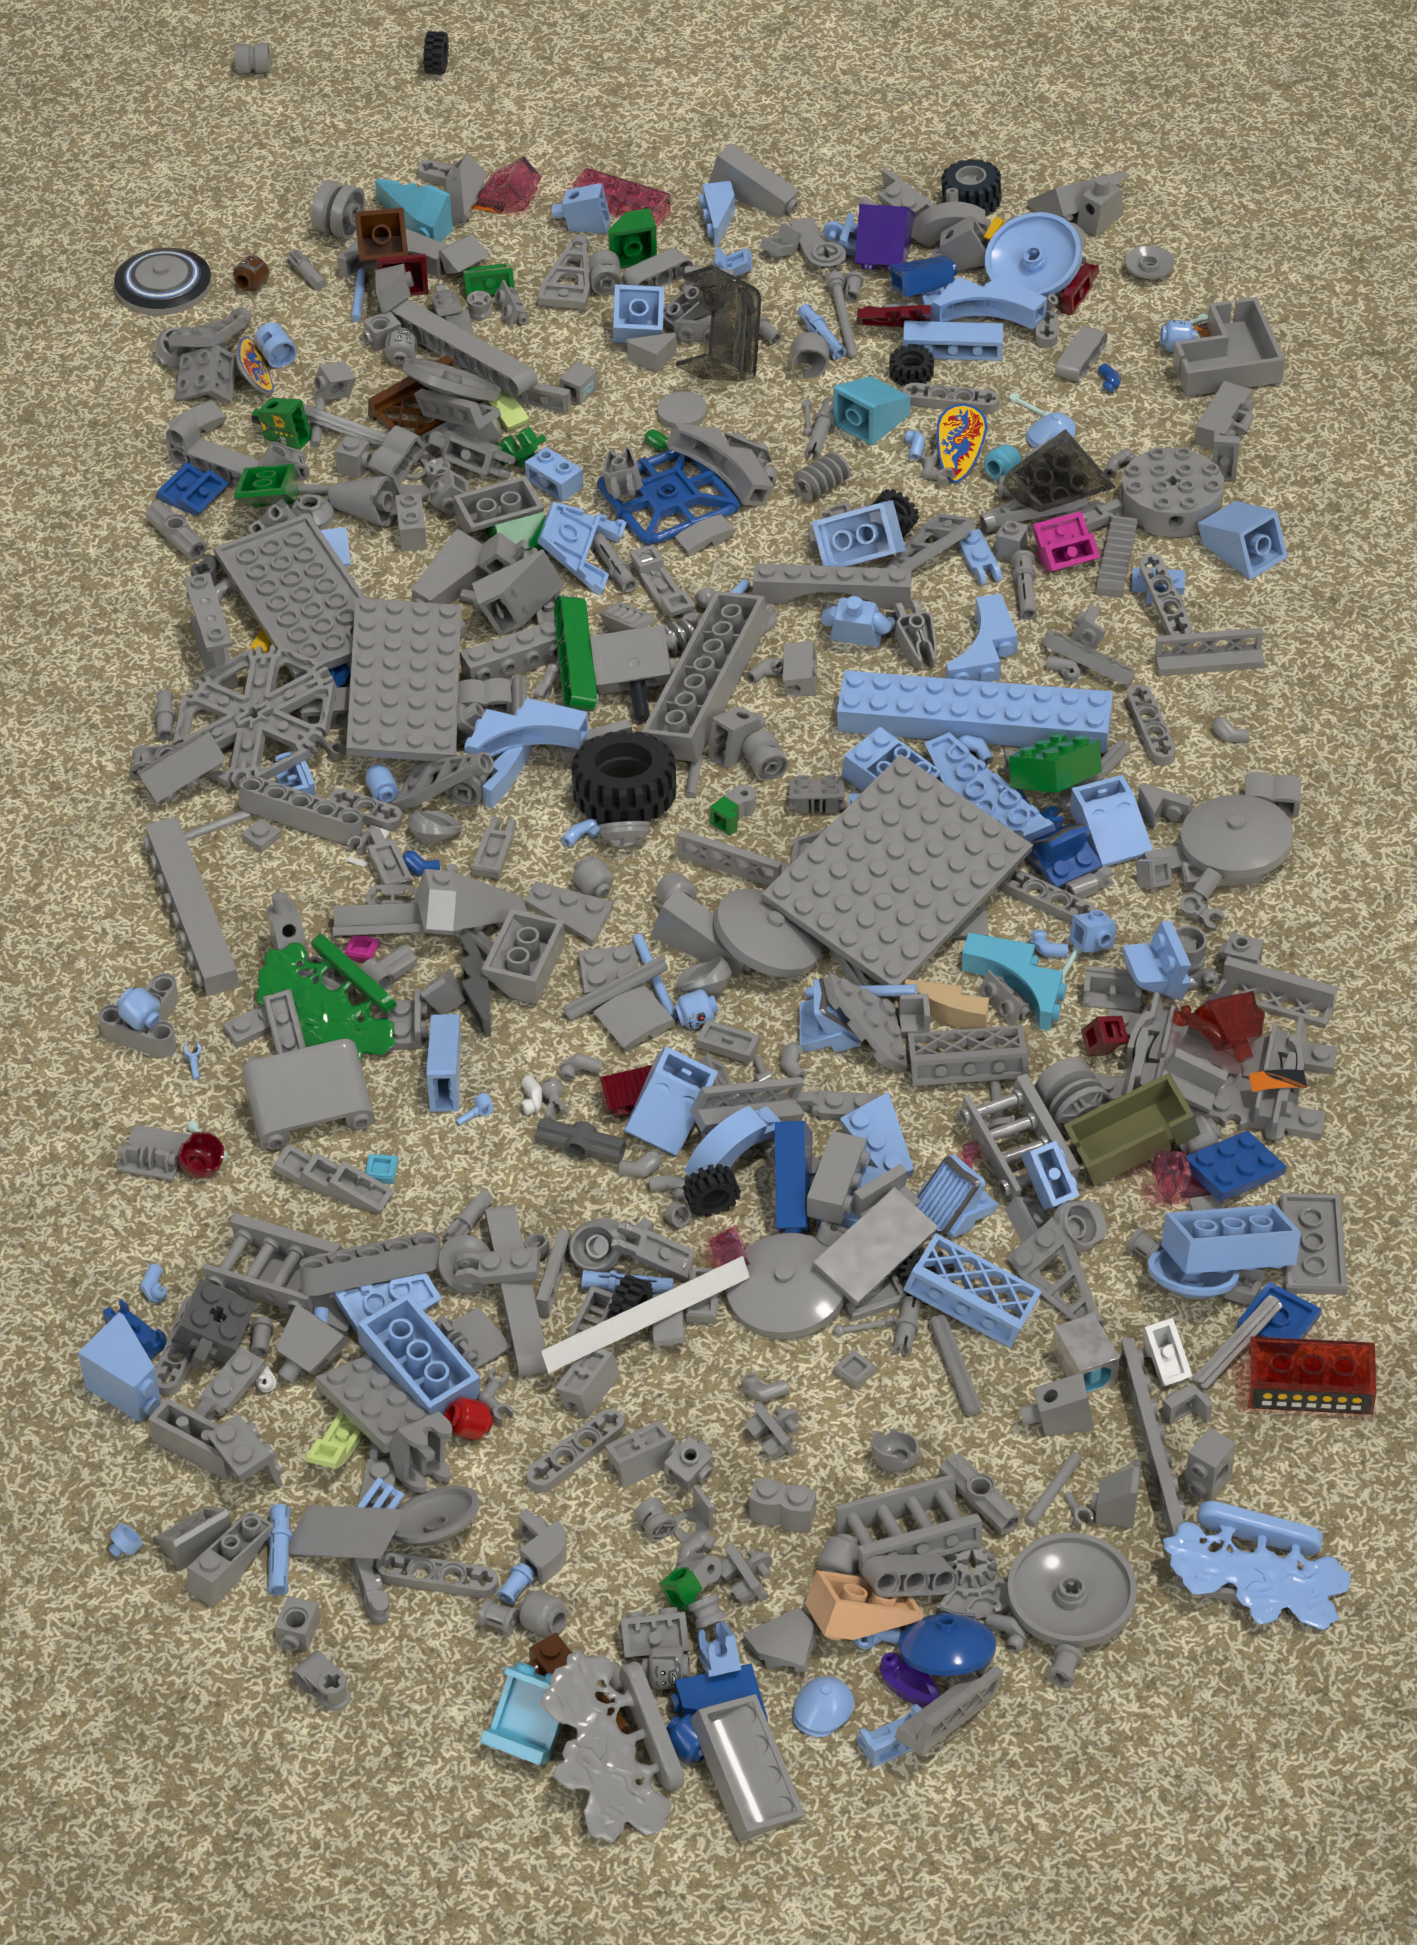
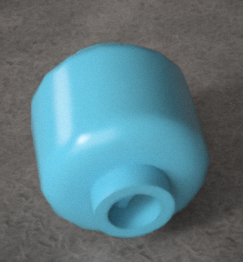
(1001, 460)

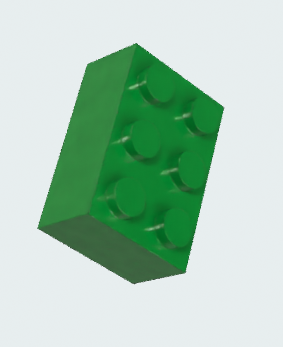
(1055, 763)

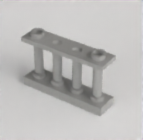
(209, 625)
(1036, 1118)
(272, 1240)
(941, 1539)

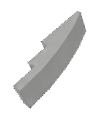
(333, 1180)

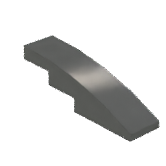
(475, 984)

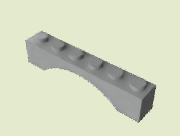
(876, 585)

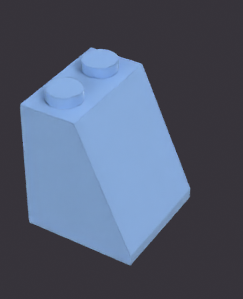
(1245, 537)
(120, 1370)

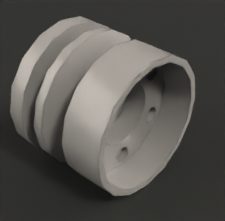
(1070, 1090)

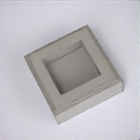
(854, 1369)

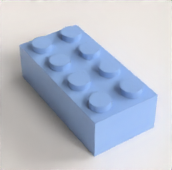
(1230, 1239)
(417, 1355)

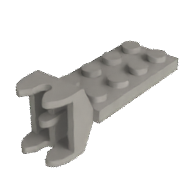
(390, 1420)

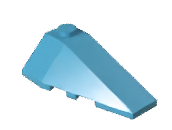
(425, 208)

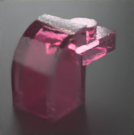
(1174, 1177)

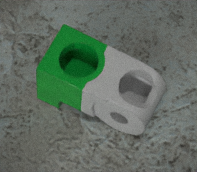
(732, 808)
(690, 1579)

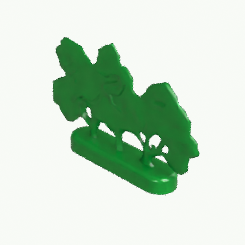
(327, 1013)

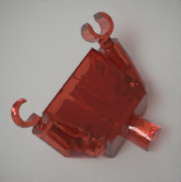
(1226, 1023)

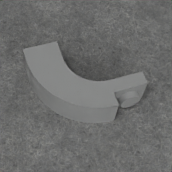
(937, 218)

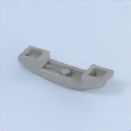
(659, 583)

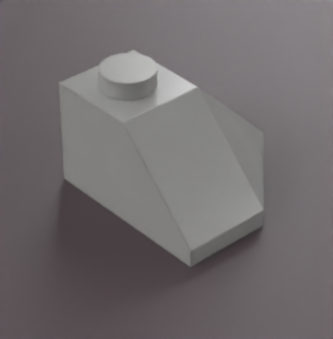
(1118, 1497)

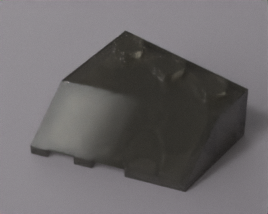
(1056, 475)

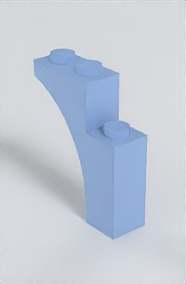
(996, 299)
(995, 640)
(531, 725)

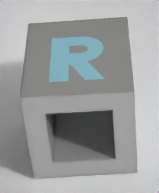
(581, 382)

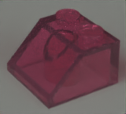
(510, 187)

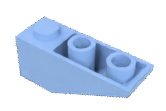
(718, 209)

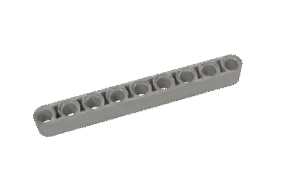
(464, 348)

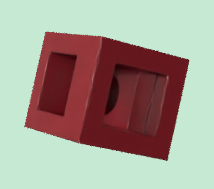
(1104, 1035)

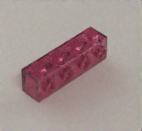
(627, 195)

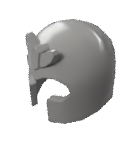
(810, 349)

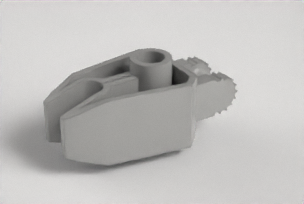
(621, 473)
(916, 634)

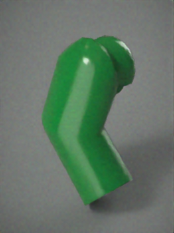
(656, 440)

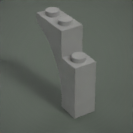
(416, 243)
(733, 464)

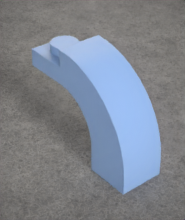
(733, 1138)

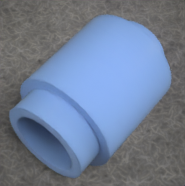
(381, 783)

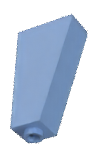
(444, 1062)

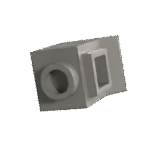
(1010, 539)

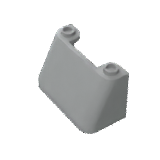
(306, 1090)

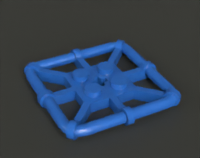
(681, 496)

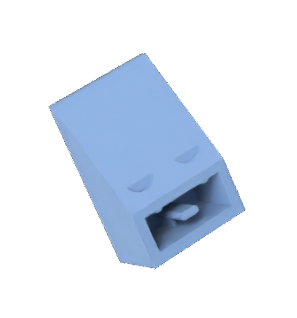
(874, 755)
(1113, 818)
(665, 1101)

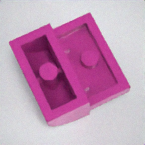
(1064, 542)

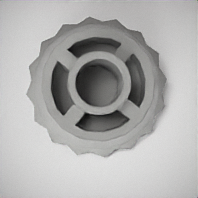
(169, 354)

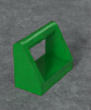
(487, 278)

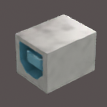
(1086, 1349)

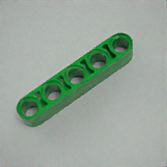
(575, 653)

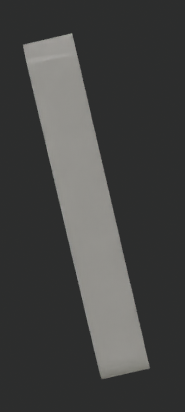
(517, 1295)

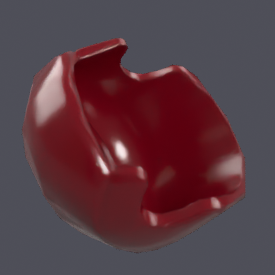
(201, 1155)

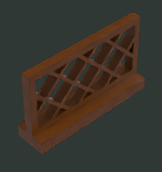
(395, 397)

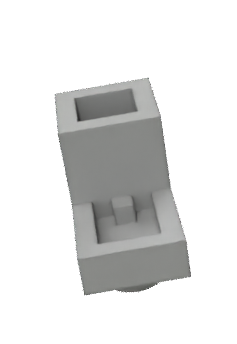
(546, 1546)

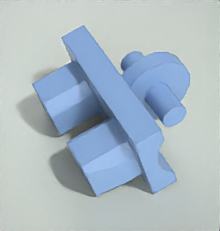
(843, 235)

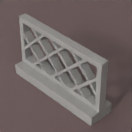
(960, 1065)

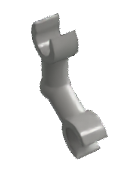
(930, 473)
(544, 687)
(488, 1393)

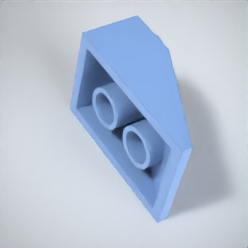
(859, 535)

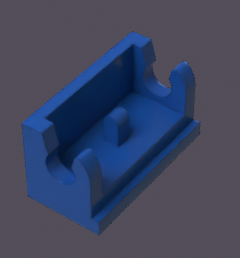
(151, 1341)

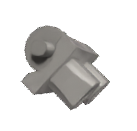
(275, 515)
(467, 719)
(779, 1442)
(750, 1585)

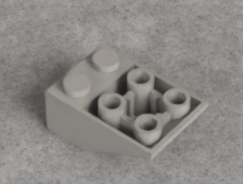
(517, 591)

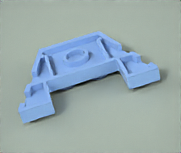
(568, 537)

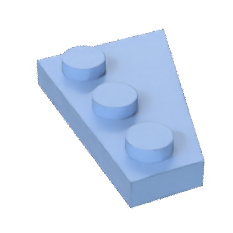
(882, 1132)

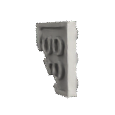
(870, 1019)

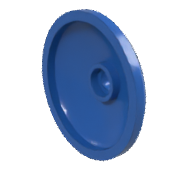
(947, 1644)

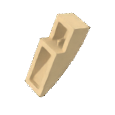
(952, 1007)

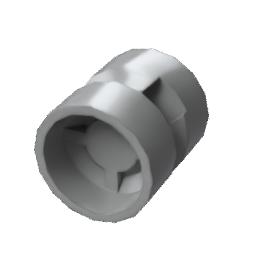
(252, 58)
(605, 272)
(765, 755)
(1194, 943)

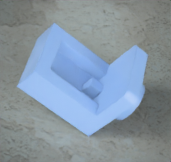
(739, 261)

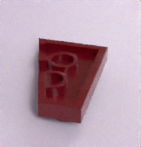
(892, 316)

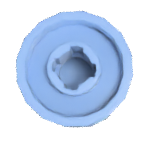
(275, 345)

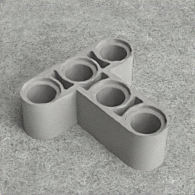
(159, 1039)

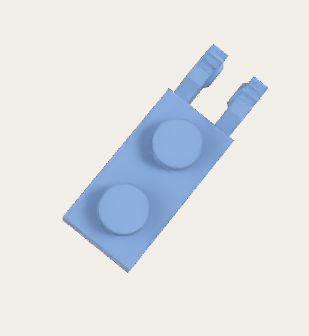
(979, 556)

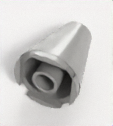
(367, 499)

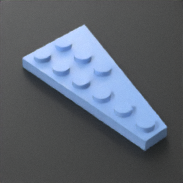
(984, 788)

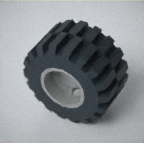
(976, 183)

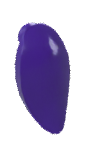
(907, 1682)

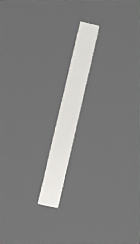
(645, 1314)

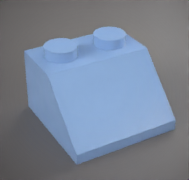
(637, 312)

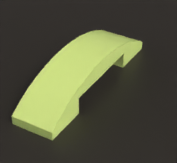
(337, 1443)

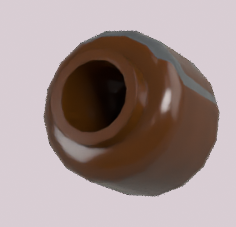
(251, 273)

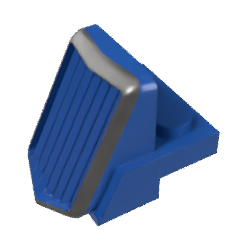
(1064, 855)

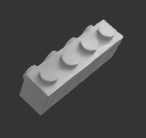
(511, 654)

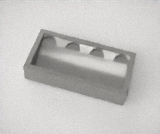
(747, 1766)

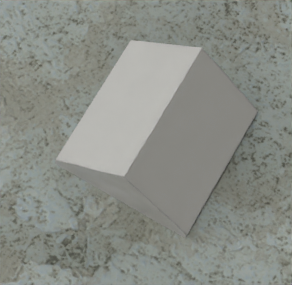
(193, 1535)

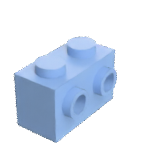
(554, 474)
(1050, 1175)

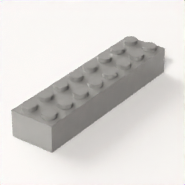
(707, 673)

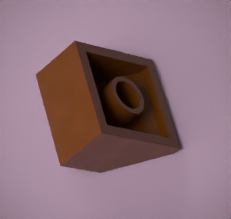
(380, 234)

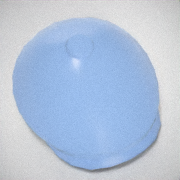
(1049, 427)
(822, 1706)

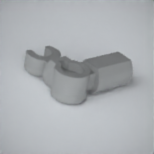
(1193, 905)

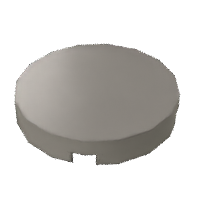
(682, 408)

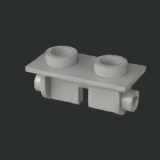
(510, 305)
(759, 449)
(1003, 999)

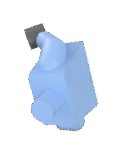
(857, 621)

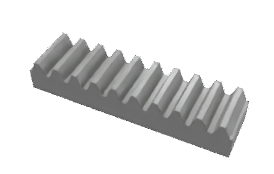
(1117, 556)

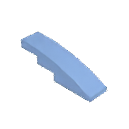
(504, 774)

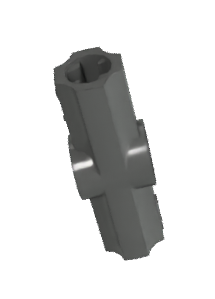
(580, 1140)

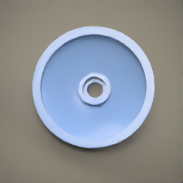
(1202, 1286)

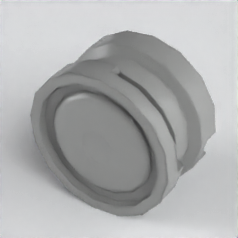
(468, 791)

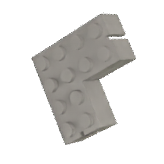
(1234, 353)

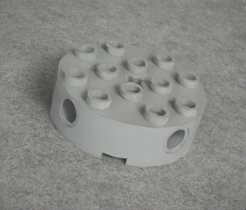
(1171, 491)

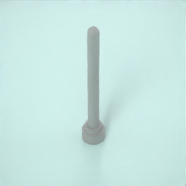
(836, 283)

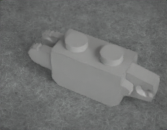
(471, 452)

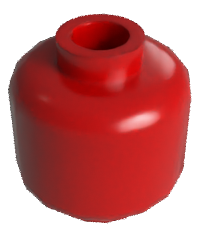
(469, 1418)

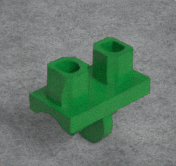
(526, 448)

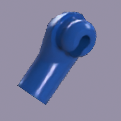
(1112, 377)
(417, 864)

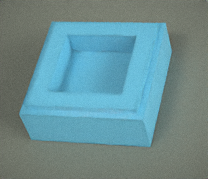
(382, 1167)

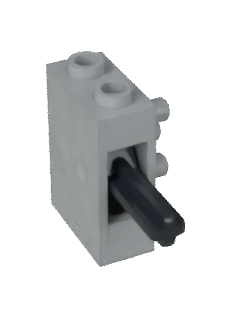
(633, 663)

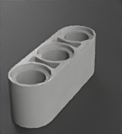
(657, 270)
(1081, 353)
(909, 1575)

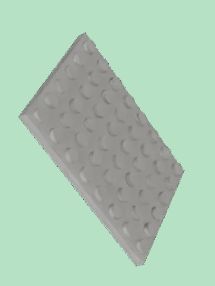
(897, 873)

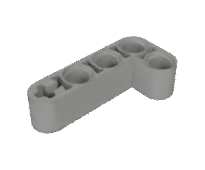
(187, 446)

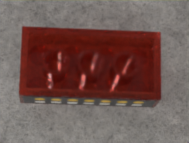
(1311, 1375)

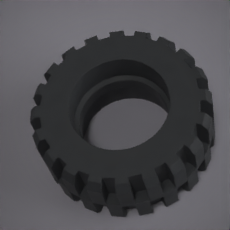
(624, 777)

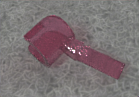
(970, 1151)

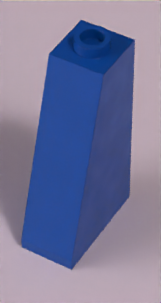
(793, 1175)

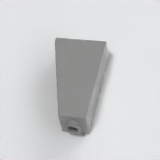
(754, 182)
(450, 571)
(691, 930)

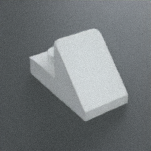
(1166, 1350)

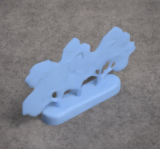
(1261, 1577)

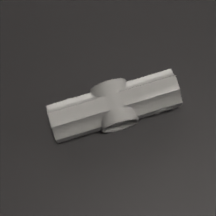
(176, 530)
(990, 1503)

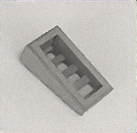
(625, 617)
(594, 1295)

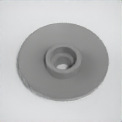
(1149, 262)
(447, 1261)

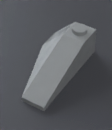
(1066, 199)
(459, 902)

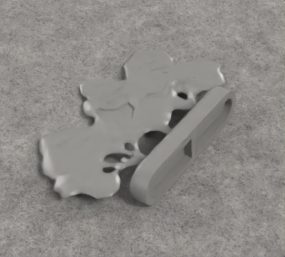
(604, 1756)

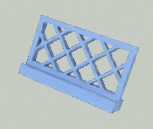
(965, 1303)

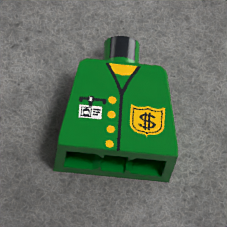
(283, 422)

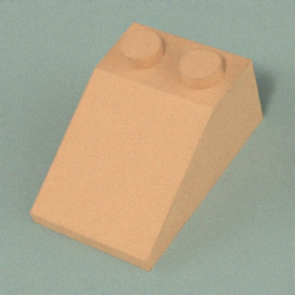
(852, 1610)

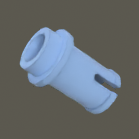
(520, 1577)

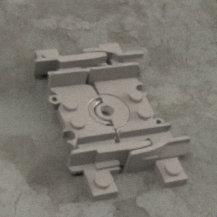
(1266, 1110)

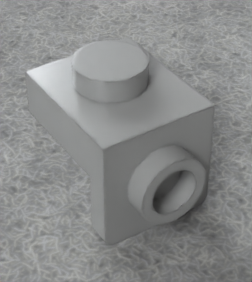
(784, 243)
(1086, 630)
(1183, 1402)

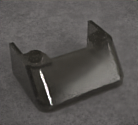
(733, 328)

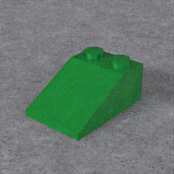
(267, 485)

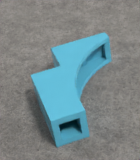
(1020, 969)

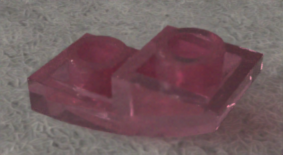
(728, 1246)

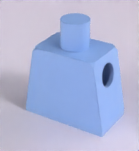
(584, 209)

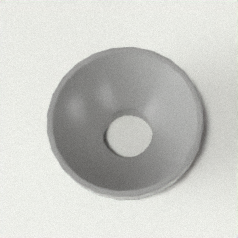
(322, 513)
(624, 833)

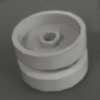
(335, 208)

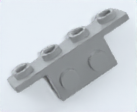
(900, 194)

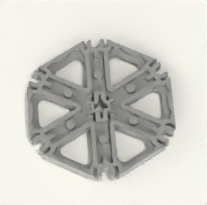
(269, 704)

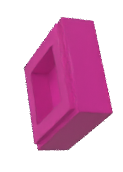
(361, 948)

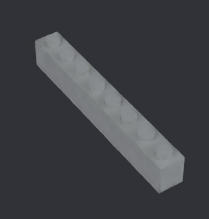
(191, 907)

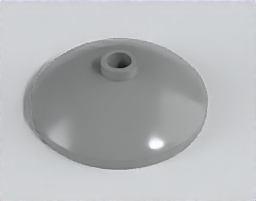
(437, 1515)

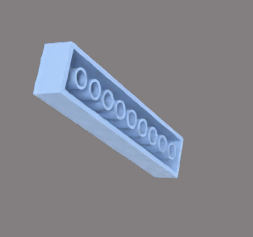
(988, 710)

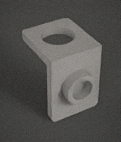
(701, 1513)

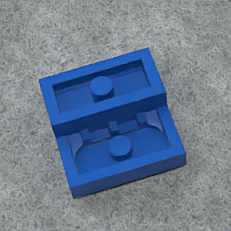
(192, 489)

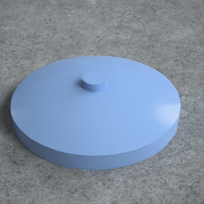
(1035, 252)

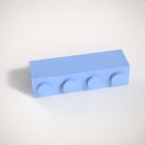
(956, 339)

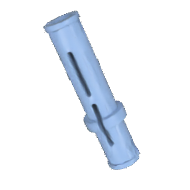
(817, 324)
(609, 1281)
(279, 1549)

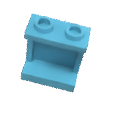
(520, 1721)

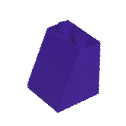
(883, 235)

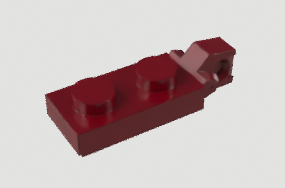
(1078, 288)

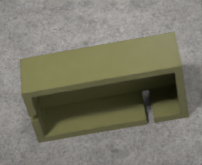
(1132, 1129)

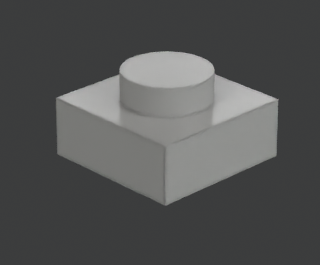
(261, 835)

